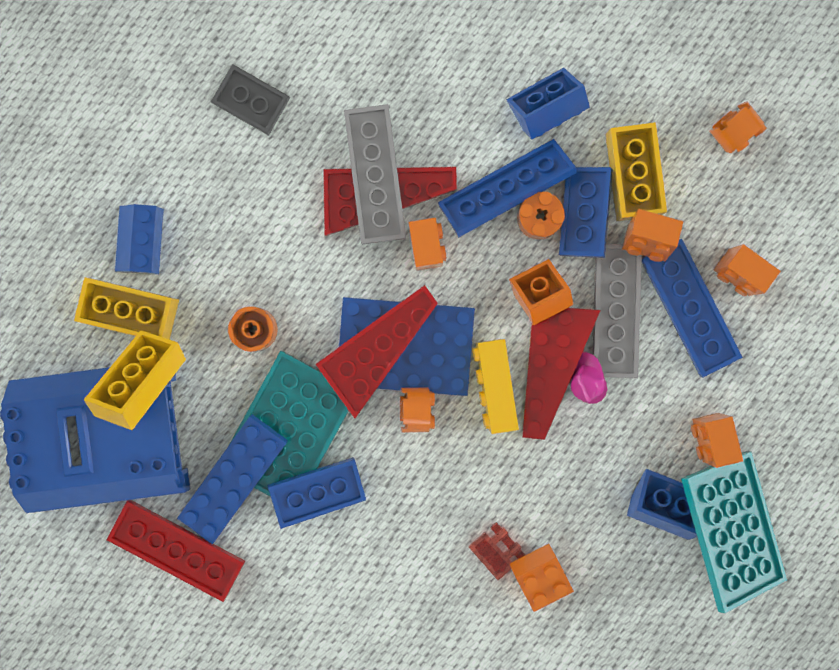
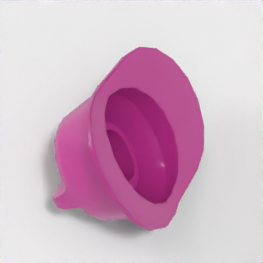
(588, 380)

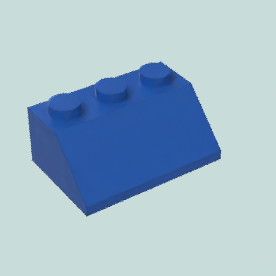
(549, 103)
(139, 239)
(662, 504)

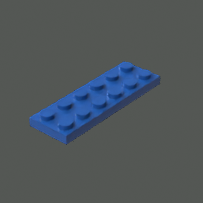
(507, 187)
(692, 311)
(232, 479)

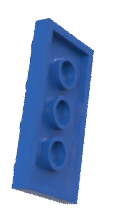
(586, 212)
(316, 492)

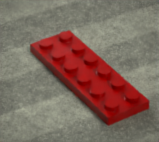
(175, 550)

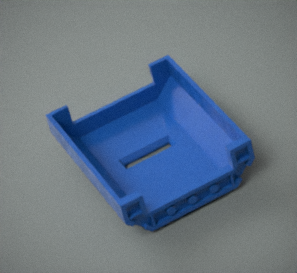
(114, 460)

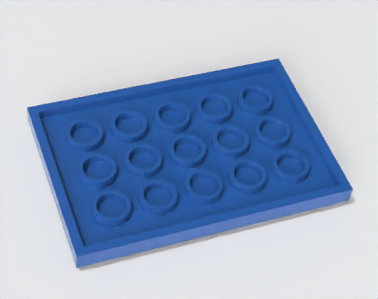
(435, 356)

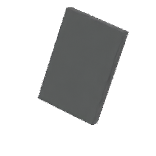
(250, 99)

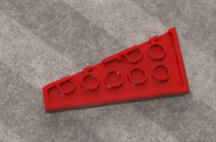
(415, 186)
(553, 357)
(366, 358)

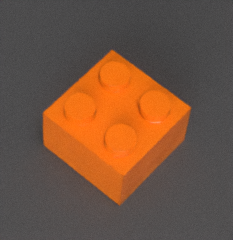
(652, 235)
(426, 243)
(746, 271)
(541, 291)
(717, 440)
(541, 577)

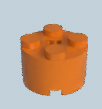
(737, 128)
(543, 203)
(247, 318)
(416, 410)

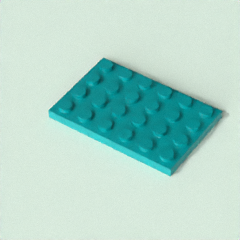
(301, 409)
(734, 532)

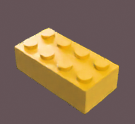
(636, 170)
(125, 309)
(135, 380)
(496, 386)

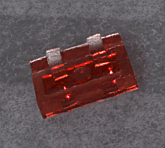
(491, 555)

